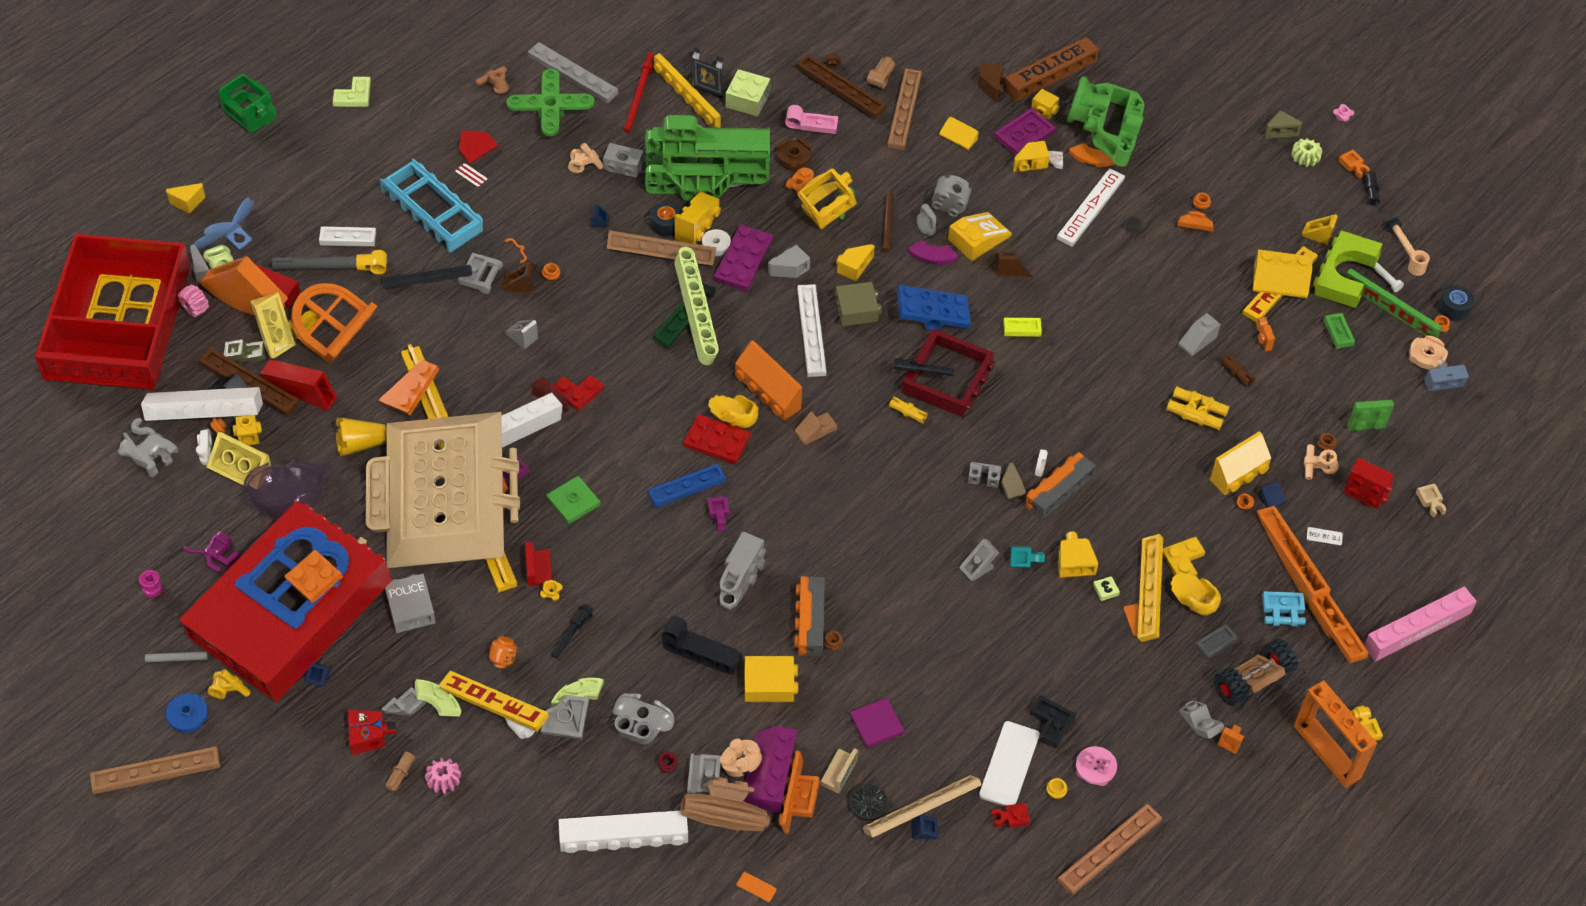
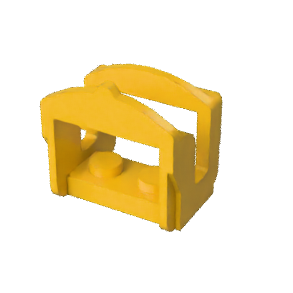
(817, 193)

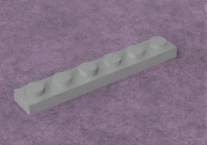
(573, 72)

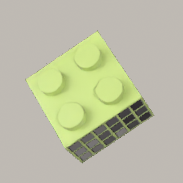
(748, 92)

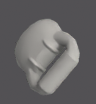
(926, 220)

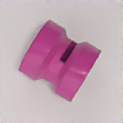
(150, 583)

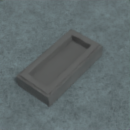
(1216, 642)

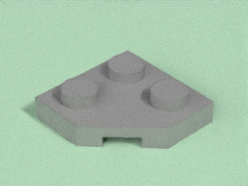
(567, 718)

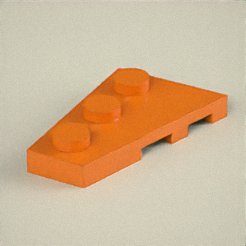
(410, 389)

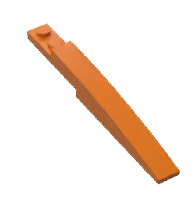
(1312, 585)

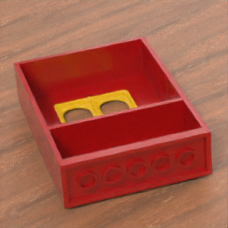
(111, 351)

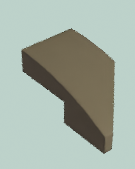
(1012, 483)

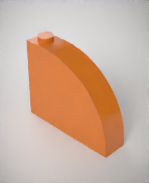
(239, 283)

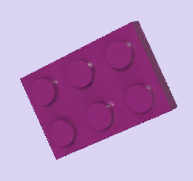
(1024, 129)

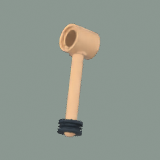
(1418, 259)

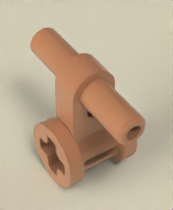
(495, 77)

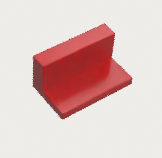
(538, 565)

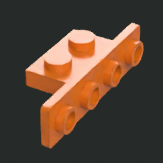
(800, 796)

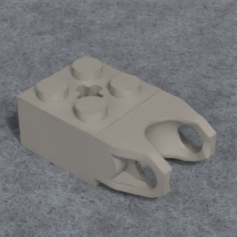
(741, 568)

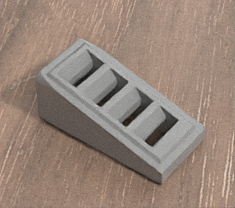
(199, 264)

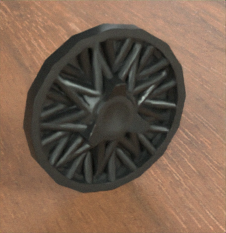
(868, 802)

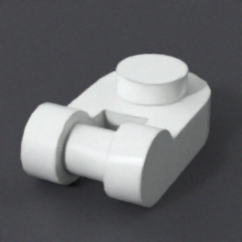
(205, 446)

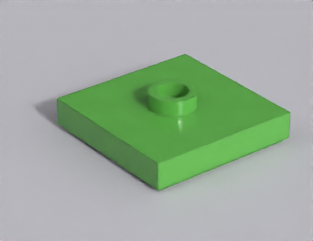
(573, 500)

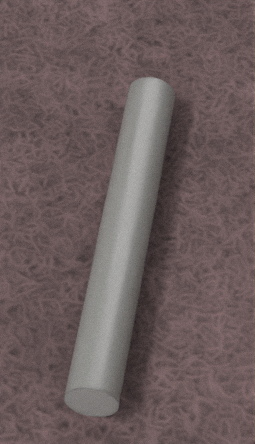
(176, 656)

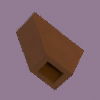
(990, 78)

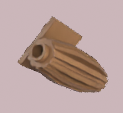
(725, 807)

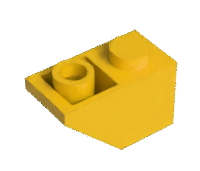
(1032, 157)

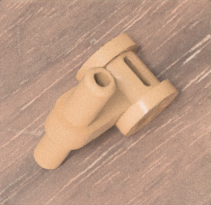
(582, 158)
(1321, 461)

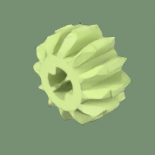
(1306, 152)

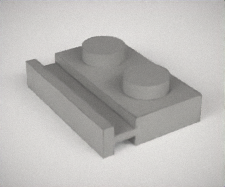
(701, 771)

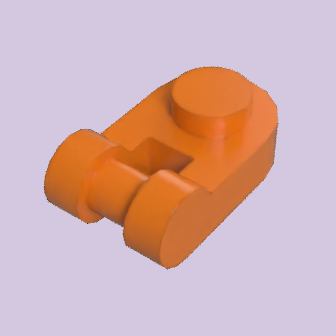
(802, 177)

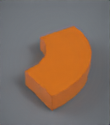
(1091, 156)

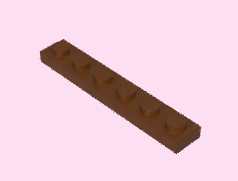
(841, 86)
(270, 393)

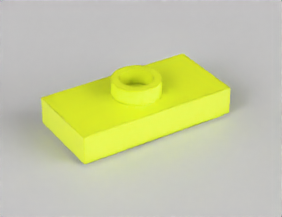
(1022, 327)

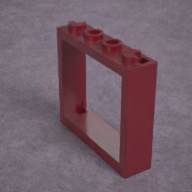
(937, 398)

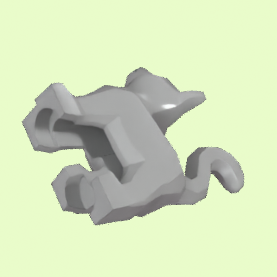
(148, 450)

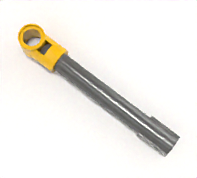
(374, 262)

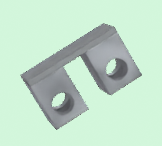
(992, 470)

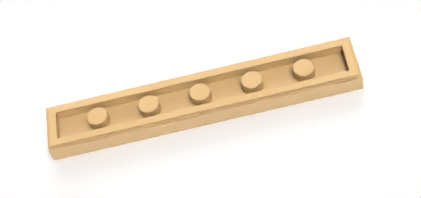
(921, 806)

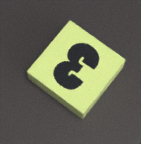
(1106, 588)

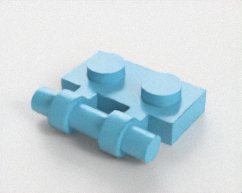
(1284, 603)

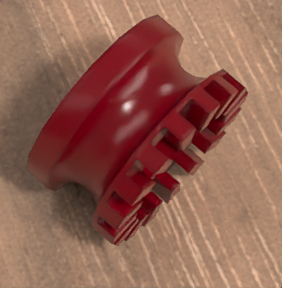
(662, 765)

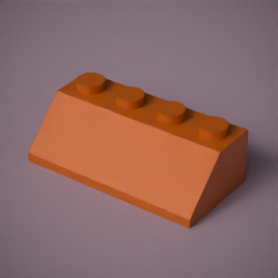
(769, 381)

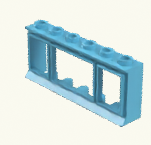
(452, 241)

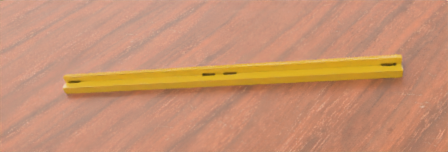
(433, 409)

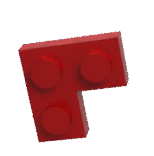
(582, 394)

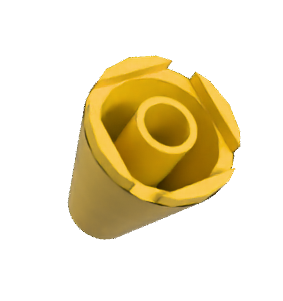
(358, 435)

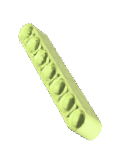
(701, 311)

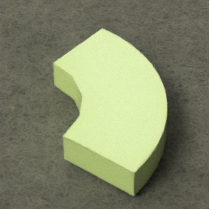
(583, 687)
(442, 701)

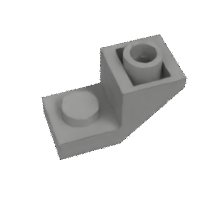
(1199, 719)

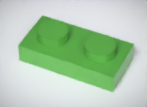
(1339, 330)

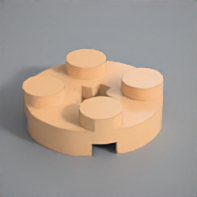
(1422, 345)
(730, 758)

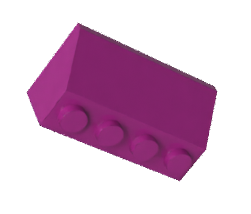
(771, 776)

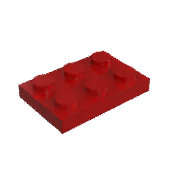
(717, 439)

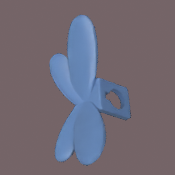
(228, 229)

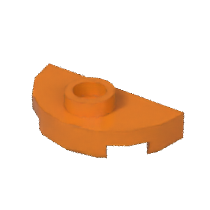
(1196, 221)

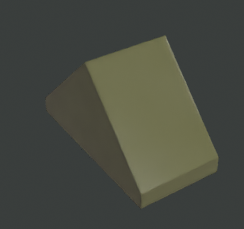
(1283, 126)

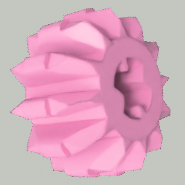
(193, 300)
(443, 775)

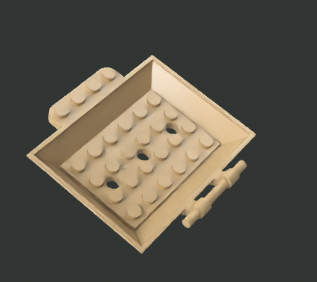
(407, 501)

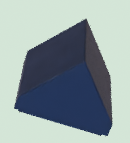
(599, 217)

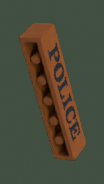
(1051, 69)

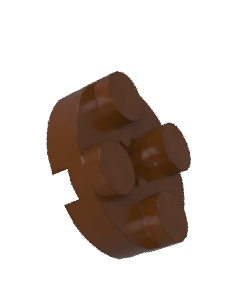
(791, 161)

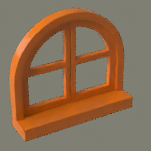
(346, 333)

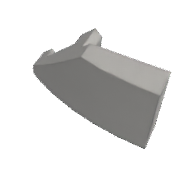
(405, 705)

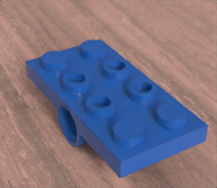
(933, 307)

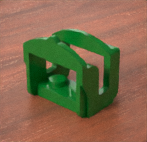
(260, 103)

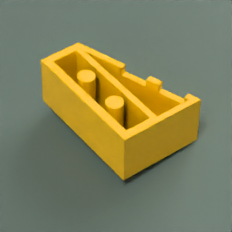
(696, 218)

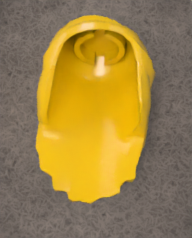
(737, 411)
(1196, 593)

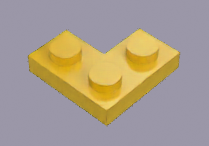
(1180, 554)

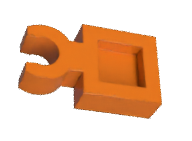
(1353, 161)
(1266, 335)

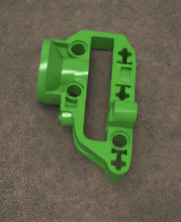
(1091, 106)

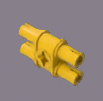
(1193, 413)

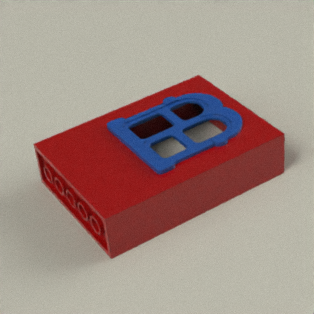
(261, 635)

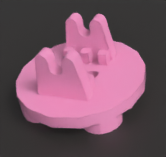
(1105, 768)

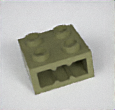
(857, 303)

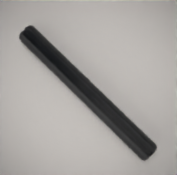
(427, 276)

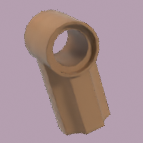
(879, 76)

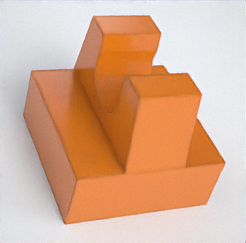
(1231, 739)

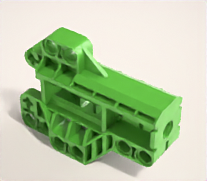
(691, 150)

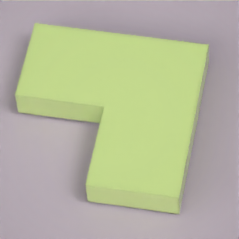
(356, 97)

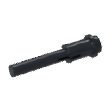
(913, 366)
(576, 624)

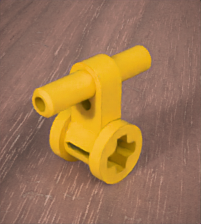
(226, 682)

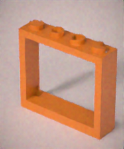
(1323, 744)

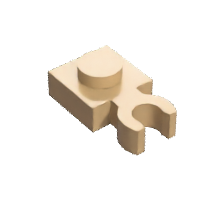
(1431, 497)

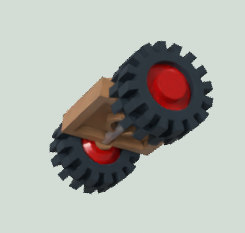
(1256, 672)

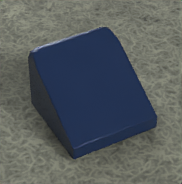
(1272, 495)
(318, 674)
(924, 827)

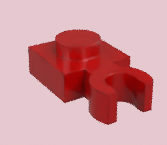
(1014, 815)

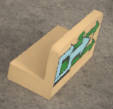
(839, 770)

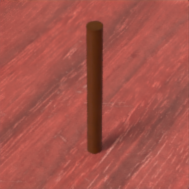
(887, 222)

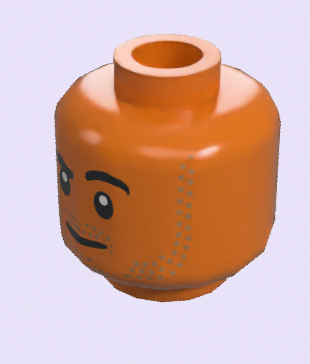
(503, 652)

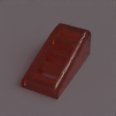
(543, 387)

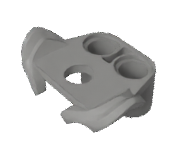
(659, 718)

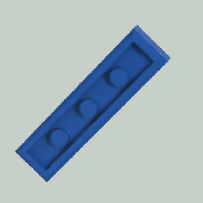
(686, 485)

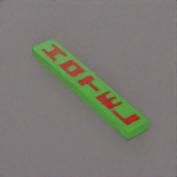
(1396, 306)

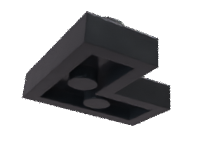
(1056, 717)

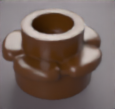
(832, 60)

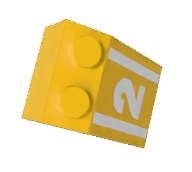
(977, 234)

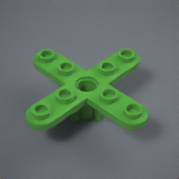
(550, 103)

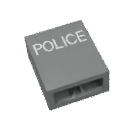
(410, 603)

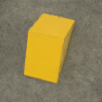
(186, 197)
(1320, 229)

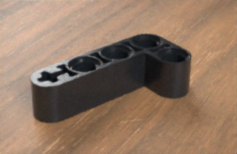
(699, 648)

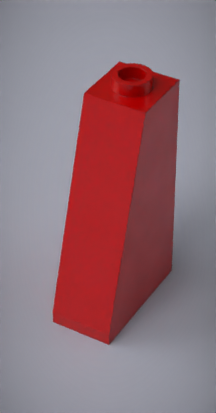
(301, 382)

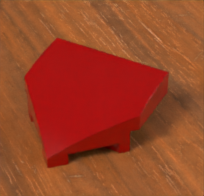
(475, 145)

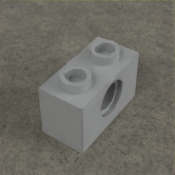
(623, 160)

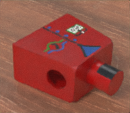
(368, 730)

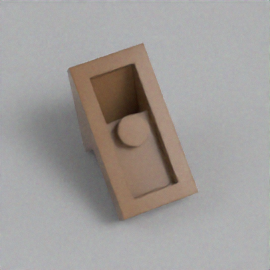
(815, 427)

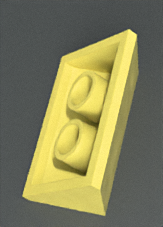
(273, 324)
(235, 458)

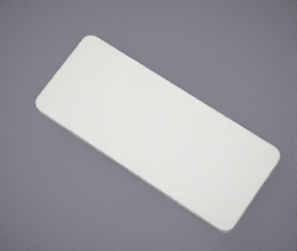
(1009, 764)

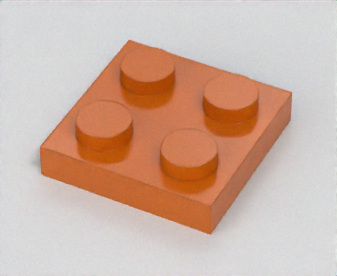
(313, 576)

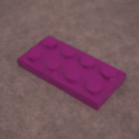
(743, 257)

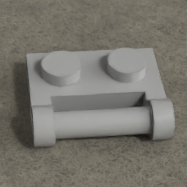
(479, 264)

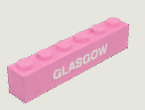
(1420, 623)

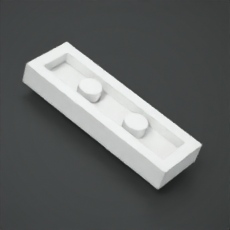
(347, 236)

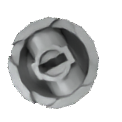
(951, 195)

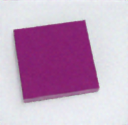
(877, 723)

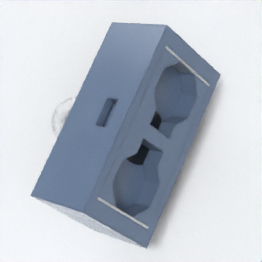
(1446, 377)

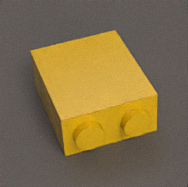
(770, 678)

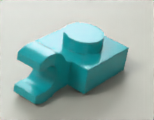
(1022, 556)

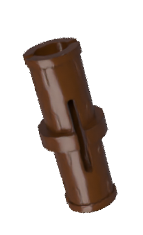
(1237, 370)

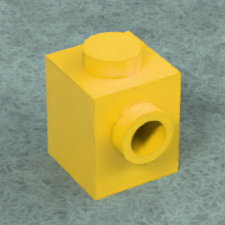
(1045, 104)

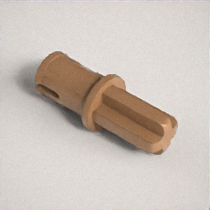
(400, 771)

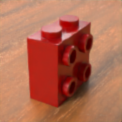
(1369, 484)

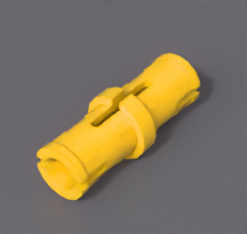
(908, 410)

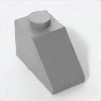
(1200, 334)

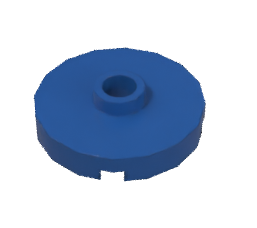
(187, 721)

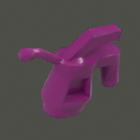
(216, 547)

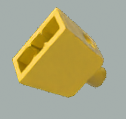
(1076, 557)

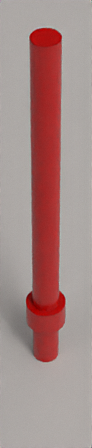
(646, 69)

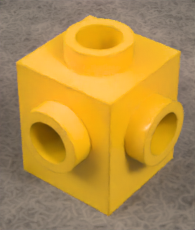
(247, 429)

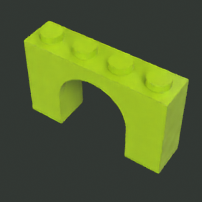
(1345, 248)

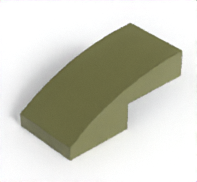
(240, 351)

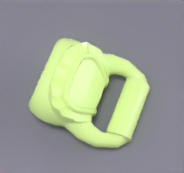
(219, 259)

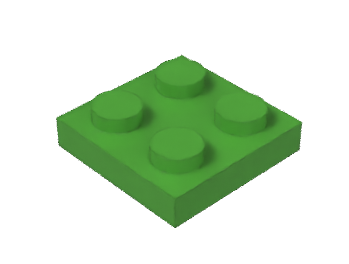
(1370, 415)

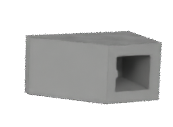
(789, 264)

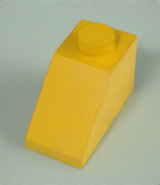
(855, 261)

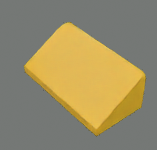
(959, 133)

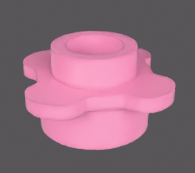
(1343, 113)

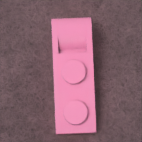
(810, 122)

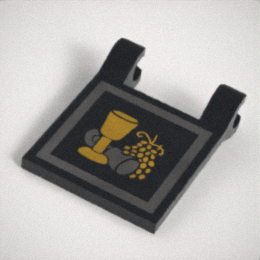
(706, 76)

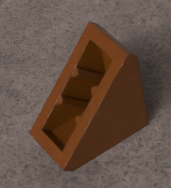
(1010, 266)
(520, 278)

